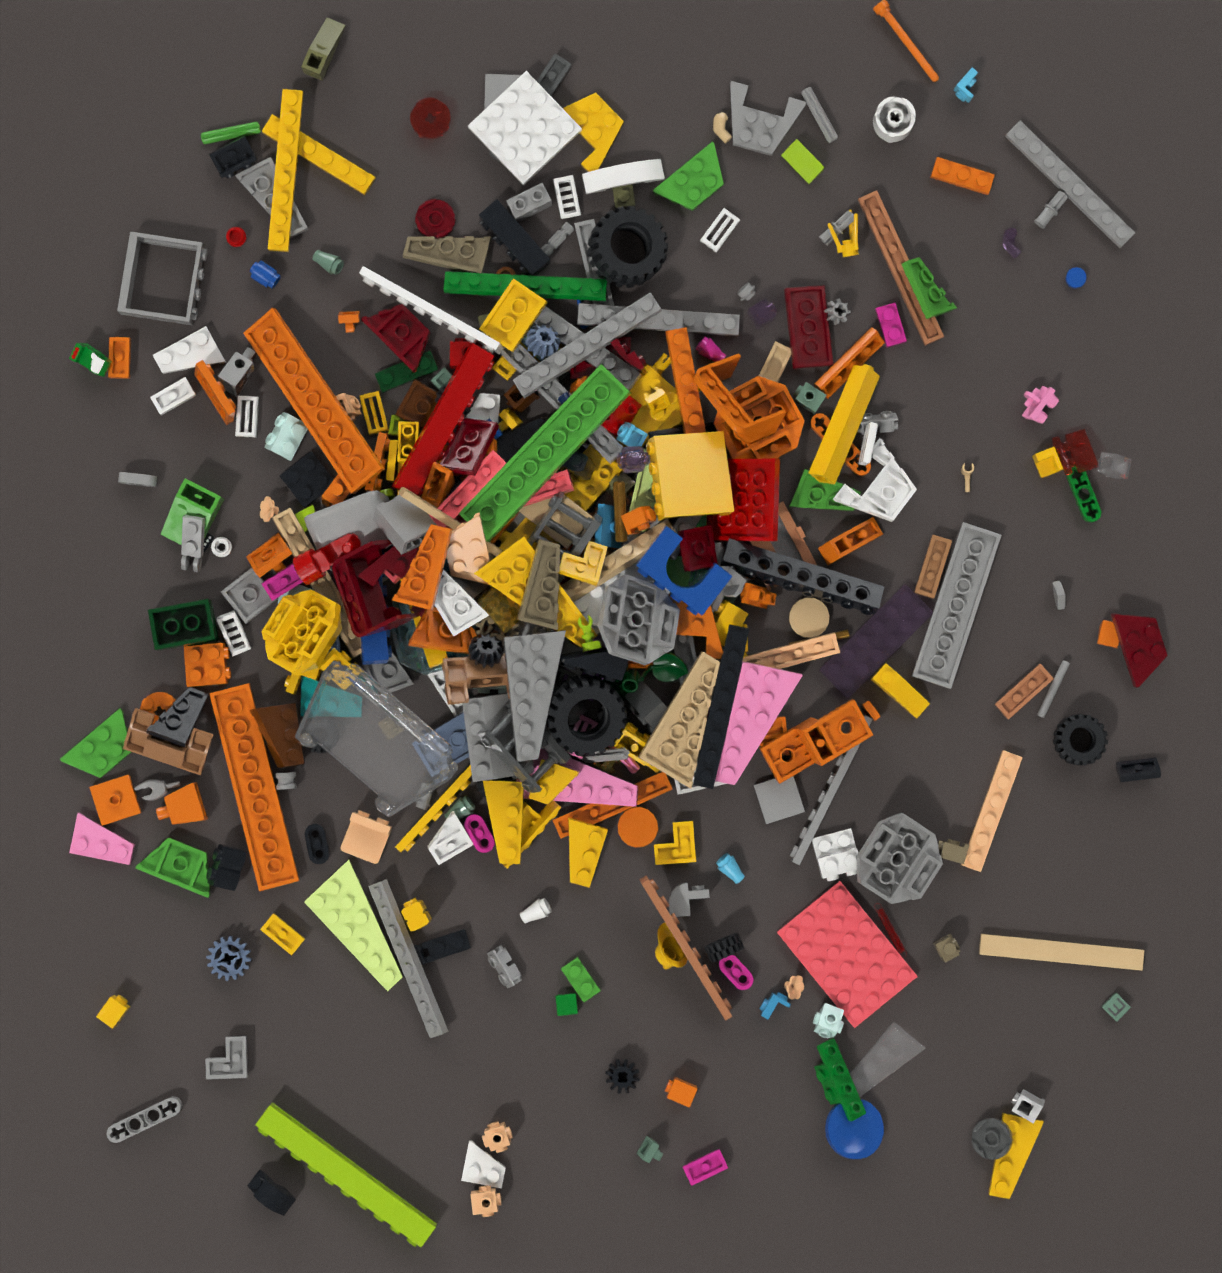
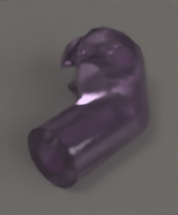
(1009, 242)

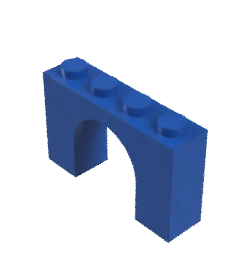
(698, 596)

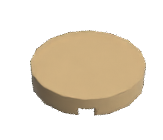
(809, 617)

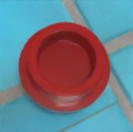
(236, 236)

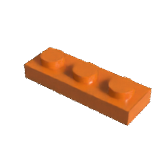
(962, 176)

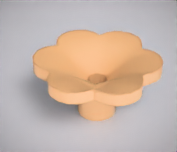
(268, 509)
(794, 987)

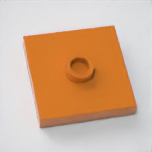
(115, 800)

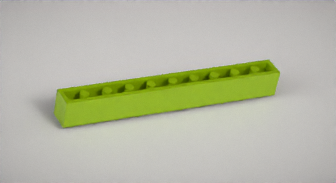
(346, 1174)

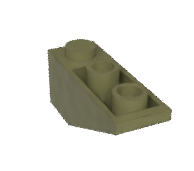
(322, 49)

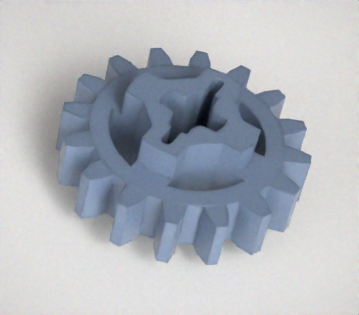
(231, 967)

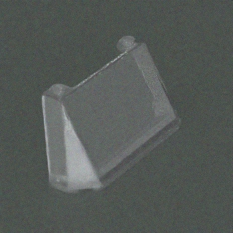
(375, 737)

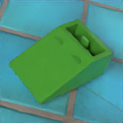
(192, 501)

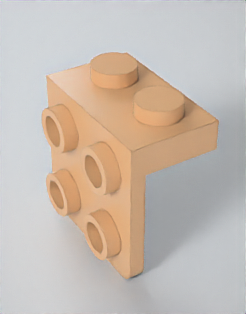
(366, 837)

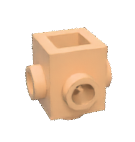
(350, 404)
(497, 1129)
(482, 1207)

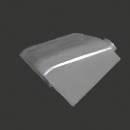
(347, 517)

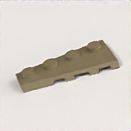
(457, 254)
(542, 587)

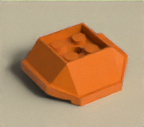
(759, 399)

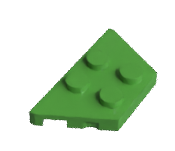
(694, 180)
(101, 748)
(179, 865)

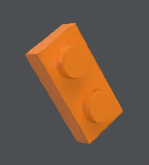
(120, 356)

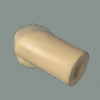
(719, 127)

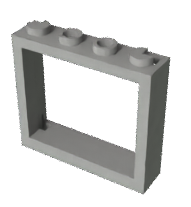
(129, 274)

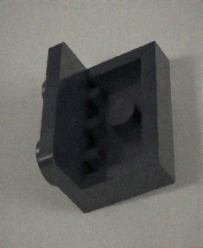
(233, 157)

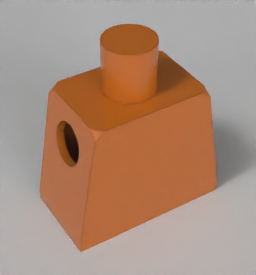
(183, 806)

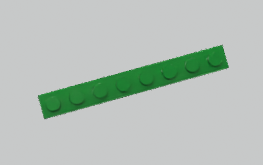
(541, 285)

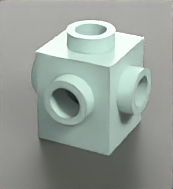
(828, 1021)

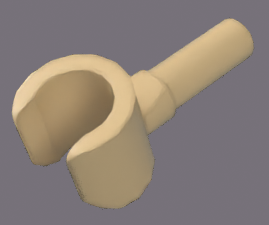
(967, 476)

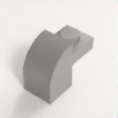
(680, 898)

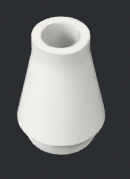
(536, 911)

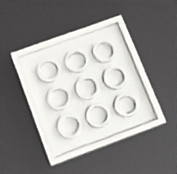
(524, 128)

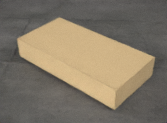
(776, 362)

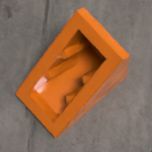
(438, 484)

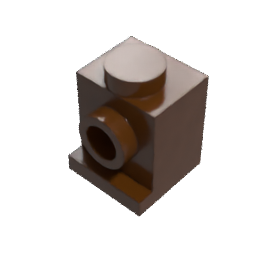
(516, 400)

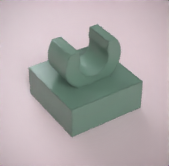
(649, 1150)

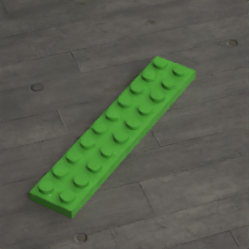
(546, 451)

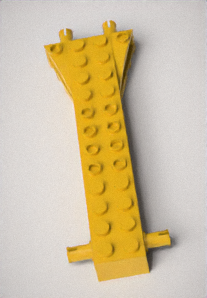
(589, 491)

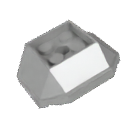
(653, 615)
(912, 869)

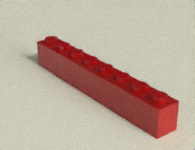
(444, 418)

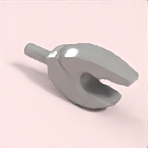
(158, 787)

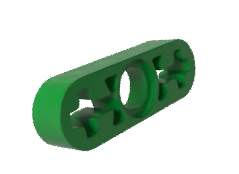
(1083, 510)

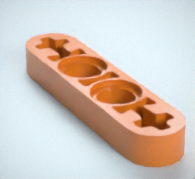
(819, 429)

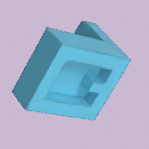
(966, 82)

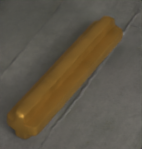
(619, 510)

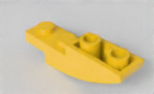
(407, 436)

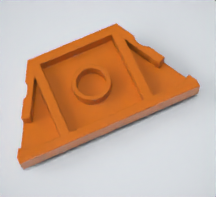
(435, 634)

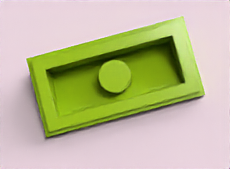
(803, 161)

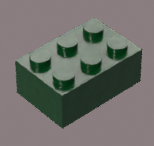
(183, 624)

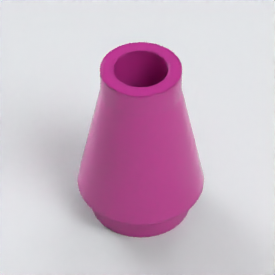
(709, 349)

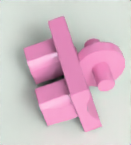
(1036, 402)

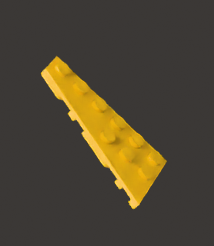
(509, 575)

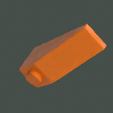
(850, 541)

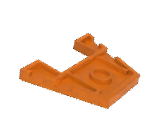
(699, 625)

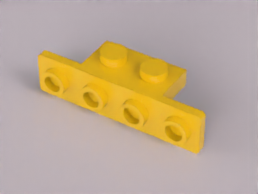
(535, 823)

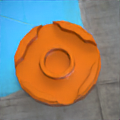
(637, 827)

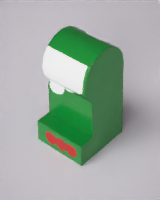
(90, 358)

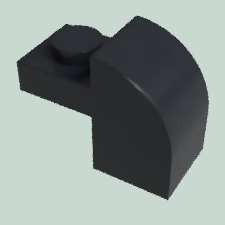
(271, 1194)

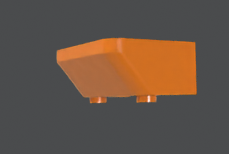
(709, 381)

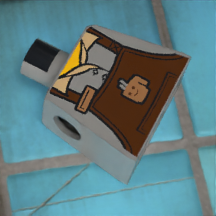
(237, 371)

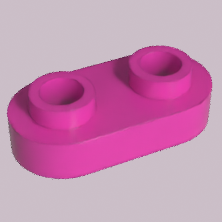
(479, 833)
(734, 972)

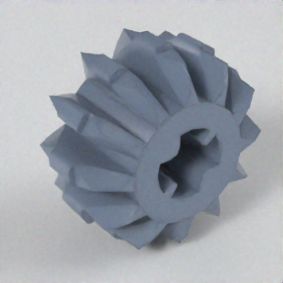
(542, 341)

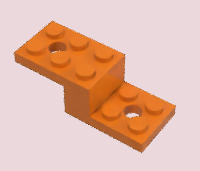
(816, 741)

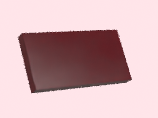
(808, 327)

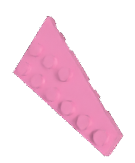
(756, 704)
(591, 785)

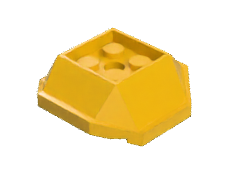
(302, 631)

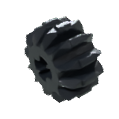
(485, 650)
(615, 1076)

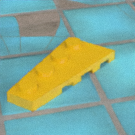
(1009, 1167)

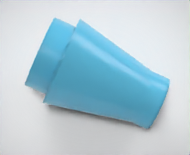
(729, 866)

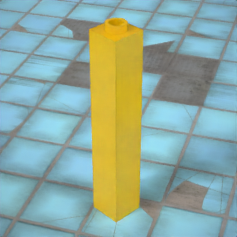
(844, 424)

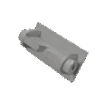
(886, 421)
(498, 960)

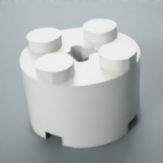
(896, 108)

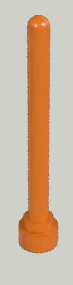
(883, 10)

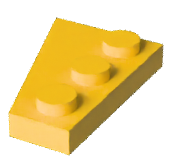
(584, 850)

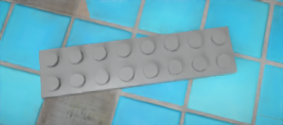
(956, 605)

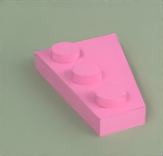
(98, 842)

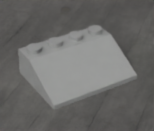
(485, 714)

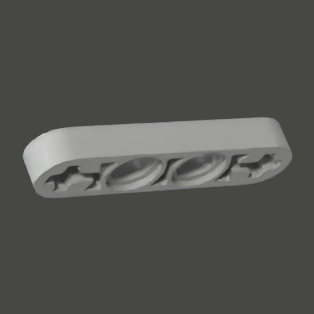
(144, 1119)

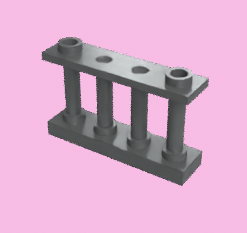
(579, 541)
(529, 783)

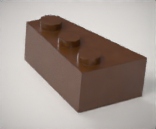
(279, 729)

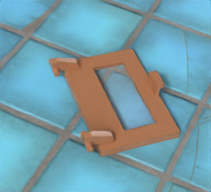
(789, 541)

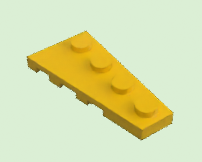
(506, 816)

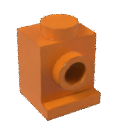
(638, 519)

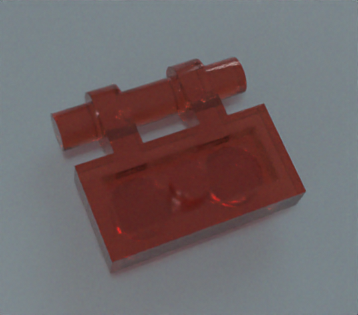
(1080, 450)

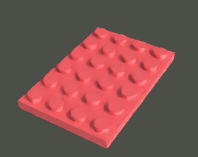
(847, 954)

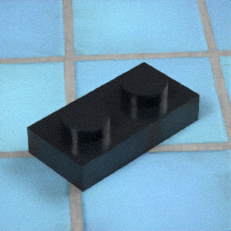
(1138, 770)

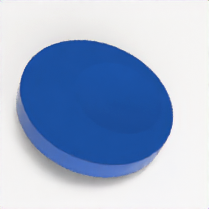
(854, 1138)

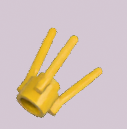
(849, 247)

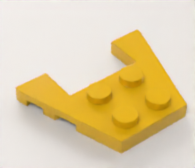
(599, 127)

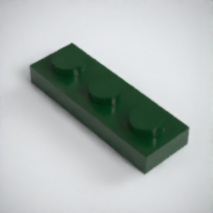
(401, 374)

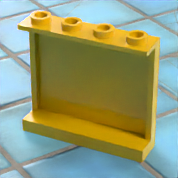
(690, 475)

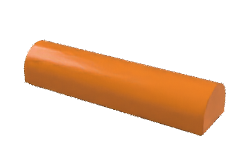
(856, 355)

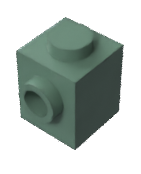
(809, 397)

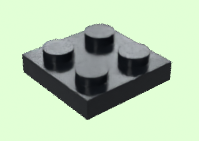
(307, 479)

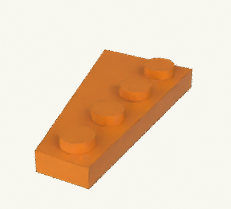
(425, 571)

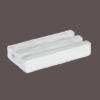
(710, 243)
(246, 433)
(868, 443)

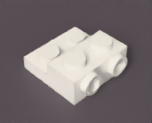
(836, 854)

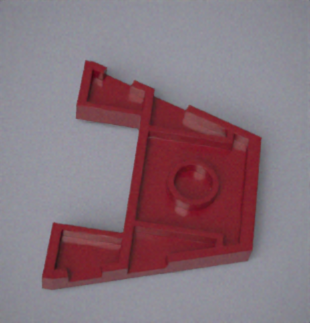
(395, 563)

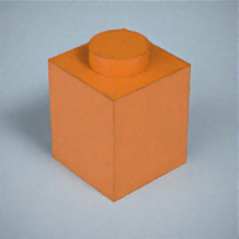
(681, 1091)

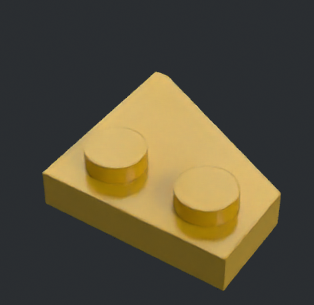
(553, 782)

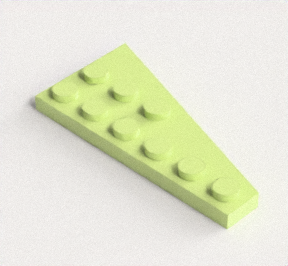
(348, 914)

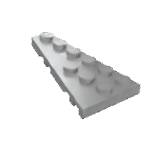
(531, 676)

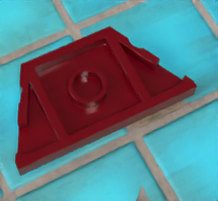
(400, 333)
(1140, 645)

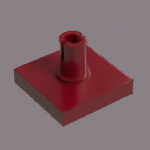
(697, 548)

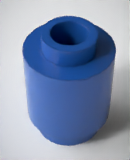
(264, 274)

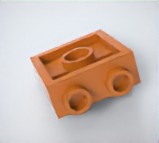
(207, 664)

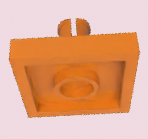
(269, 556)

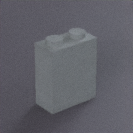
(402, 523)

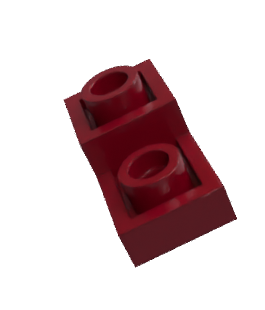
(631, 359)

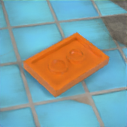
(215, 391)

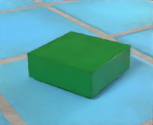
(566, 1004)

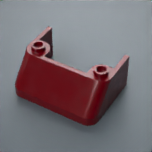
(362, 601)

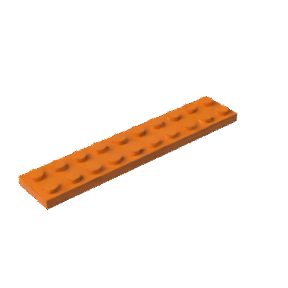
(313, 401)
(254, 787)

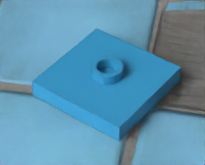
(606, 532)

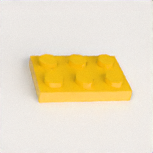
(513, 315)

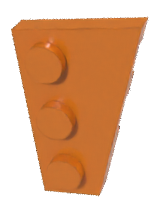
(381, 447)

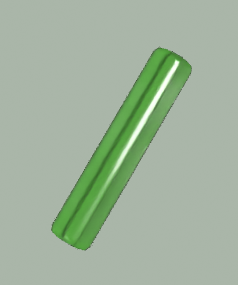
(230, 132)

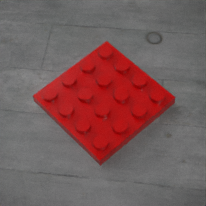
(754, 501)

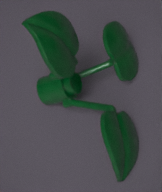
(665, 668)

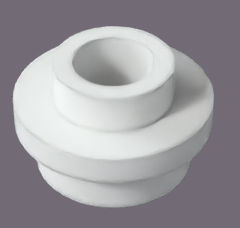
(221, 540)

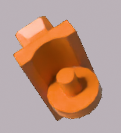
(757, 596)

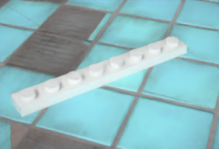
(422, 307)

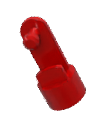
(313, 564)

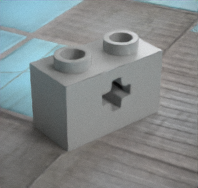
(529, 202)

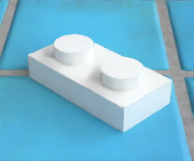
(173, 396)

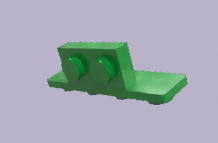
(837, 1080)

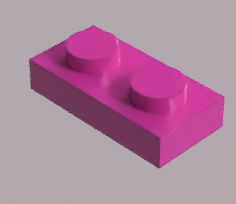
(890, 325)
(281, 582)
(705, 1167)

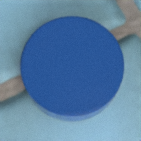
(1075, 277)

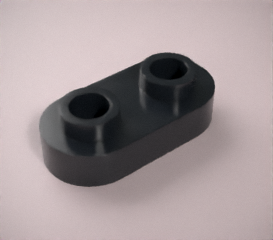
(315, 844)

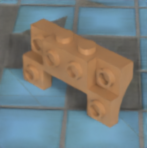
(462, 675)
(189, 758)

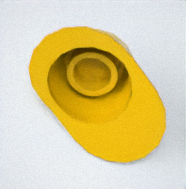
(668, 950)

